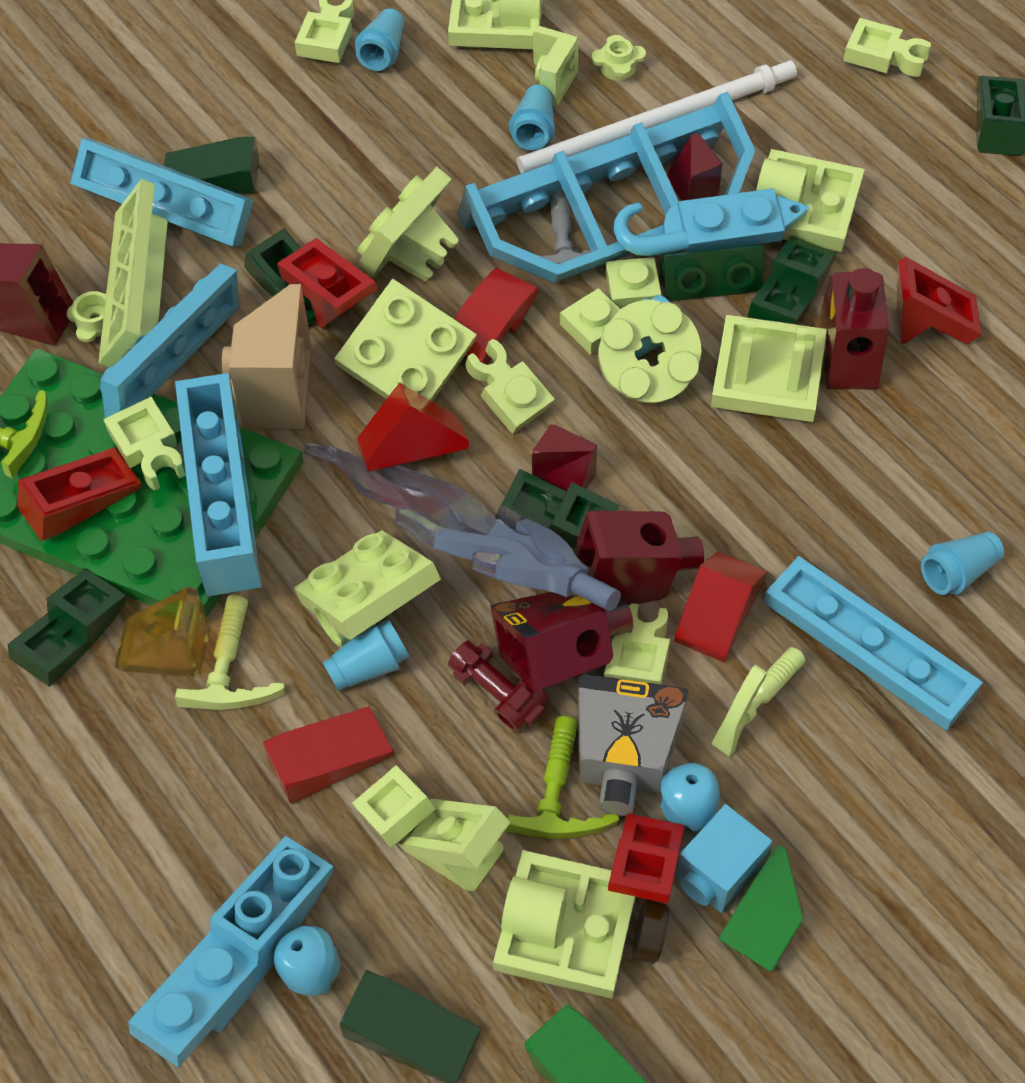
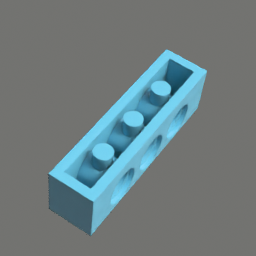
(217, 485)

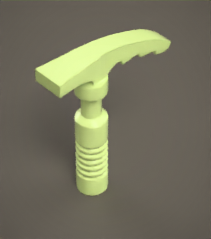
(756, 689)
(216, 694)

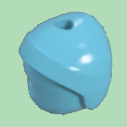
(690, 795)
(307, 960)

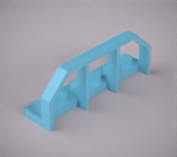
(577, 174)

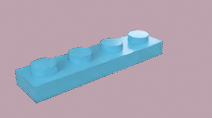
(177, 196)
(171, 341)
(873, 643)

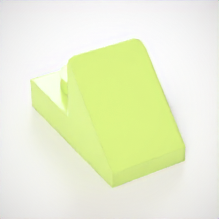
(458, 841)

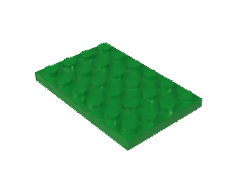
(145, 538)

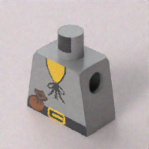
(626, 736)

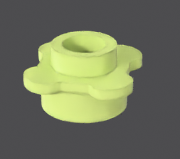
(618, 58)
(88, 315)

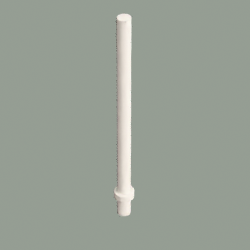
(762, 79)

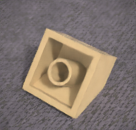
(271, 363)

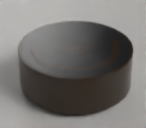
(650, 931)

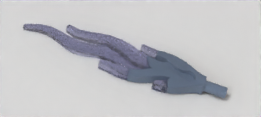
(459, 524)

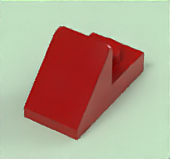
(326, 280)
(934, 301)

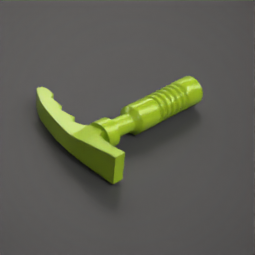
(23, 442)
(548, 822)

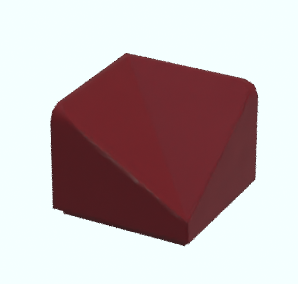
(696, 171)
(564, 458)

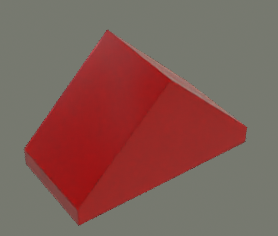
(409, 430)
(719, 605)

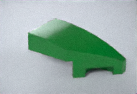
(767, 913)

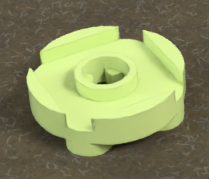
(663, 325)

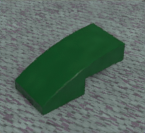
(792, 283)
(552, 506)
(74, 622)

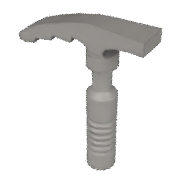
(562, 228)

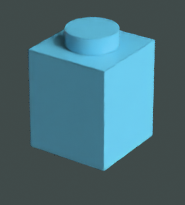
(722, 859)

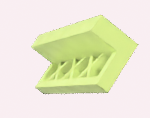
(133, 275)

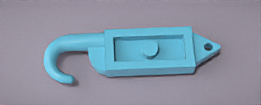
(714, 223)

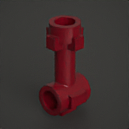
(518, 704)

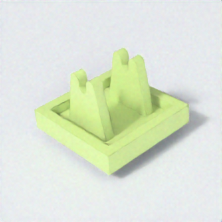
(410, 231)
(769, 368)

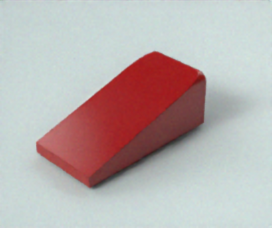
(74, 492)
(326, 752)

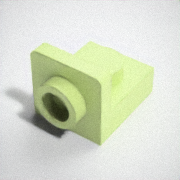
(556, 60)

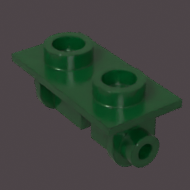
(712, 272)

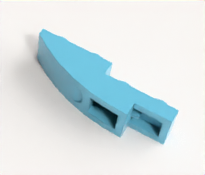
(233, 955)

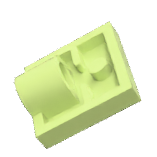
(494, 23)
(824, 186)
(405, 343)
(365, 585)
(563, 925)

